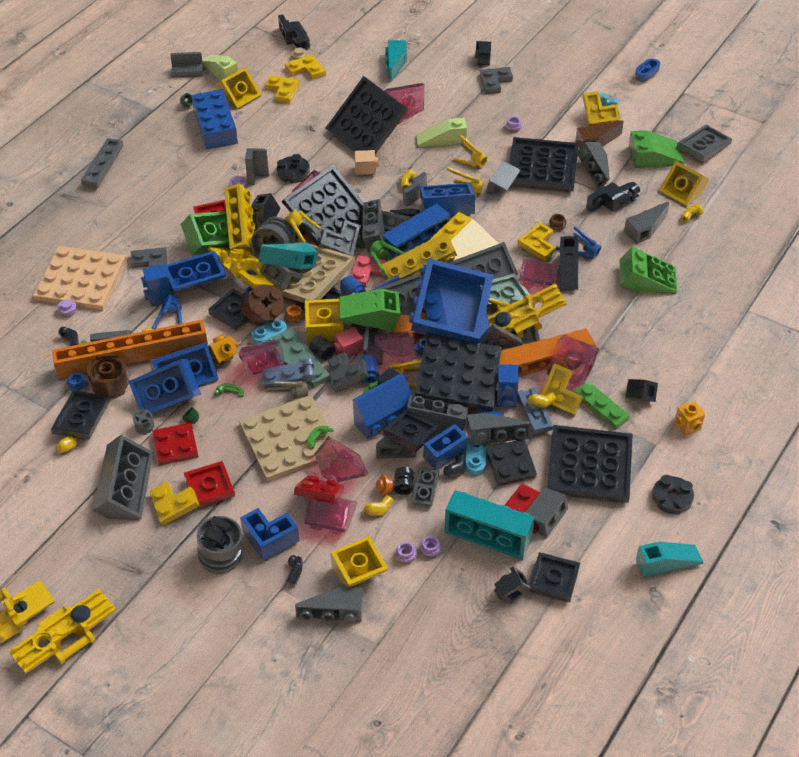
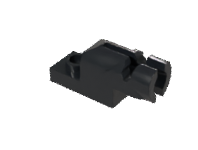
(293, 33)
(613, 196)

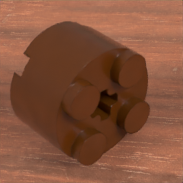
(262, 304)
(108, 375)

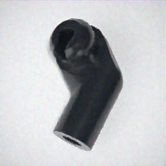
(69, 335)
(456, 468)
(296, 570)

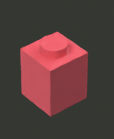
(349, 342)

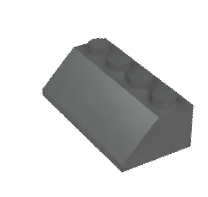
(123, 480)

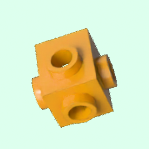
(222, 348)
(689, 417)

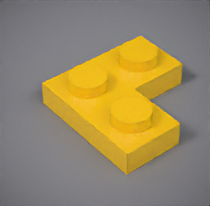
(306, 64)
(284, 86)
(596, 112)
(535, 241)
(557, 384)
(172, 506)

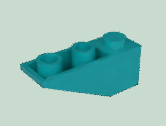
(395, 57)
(289, 255)
(666, 557)

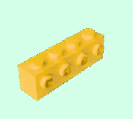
(239, 217)
(411, 262)

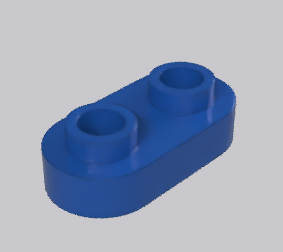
(647, 69)

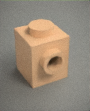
(366, 162)

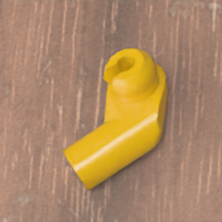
(408, 175)
(690, 211)
(541, 401)
(66, 444)
(378, 508)

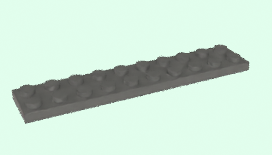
(492, 260)

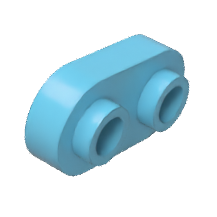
(268, 330)
(475, 454)

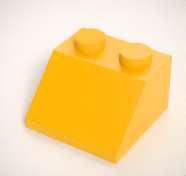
(239, 88)
(683, 184)
(322, 319)
(357, 562)

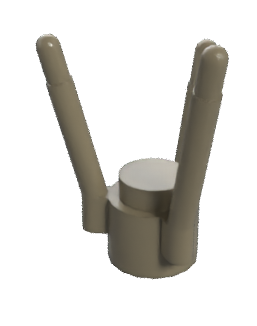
(297, 389)

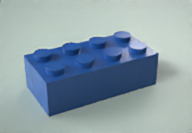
(214, 119)

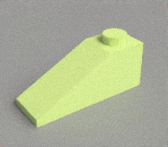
(220, 65)
(443, 133)

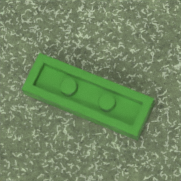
(602, 405)

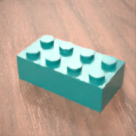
(488, 524)

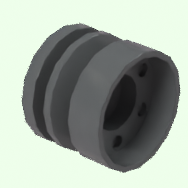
(272, 231)
(218, 557)

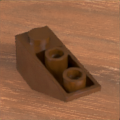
(600, 133)

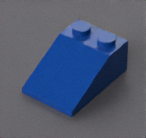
(165, 386)

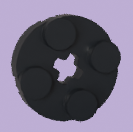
(286, 165)
(677, 485)

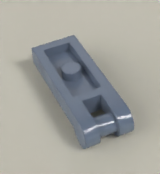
(288, 373)
(537, 416)

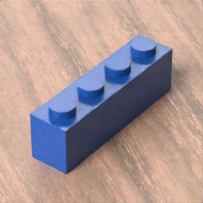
(416, 230)

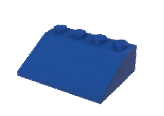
(453, 302)

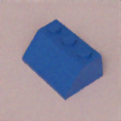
(450, 197)
(194, 271)
(198, 358)
(381, 405)

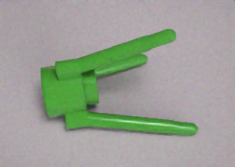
(379, 249)

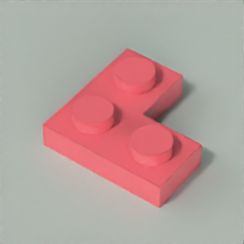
(365, 268)

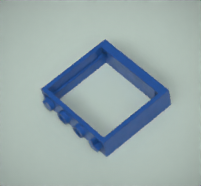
(424, 326)

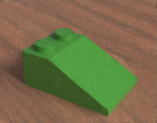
(653, 149)
(206, 231)

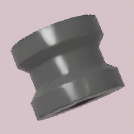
(143, 421)

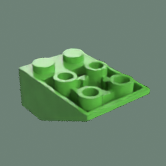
(647, 273)
(371, 309)

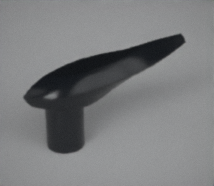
(406, 212)

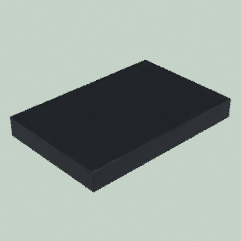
(80, 414)

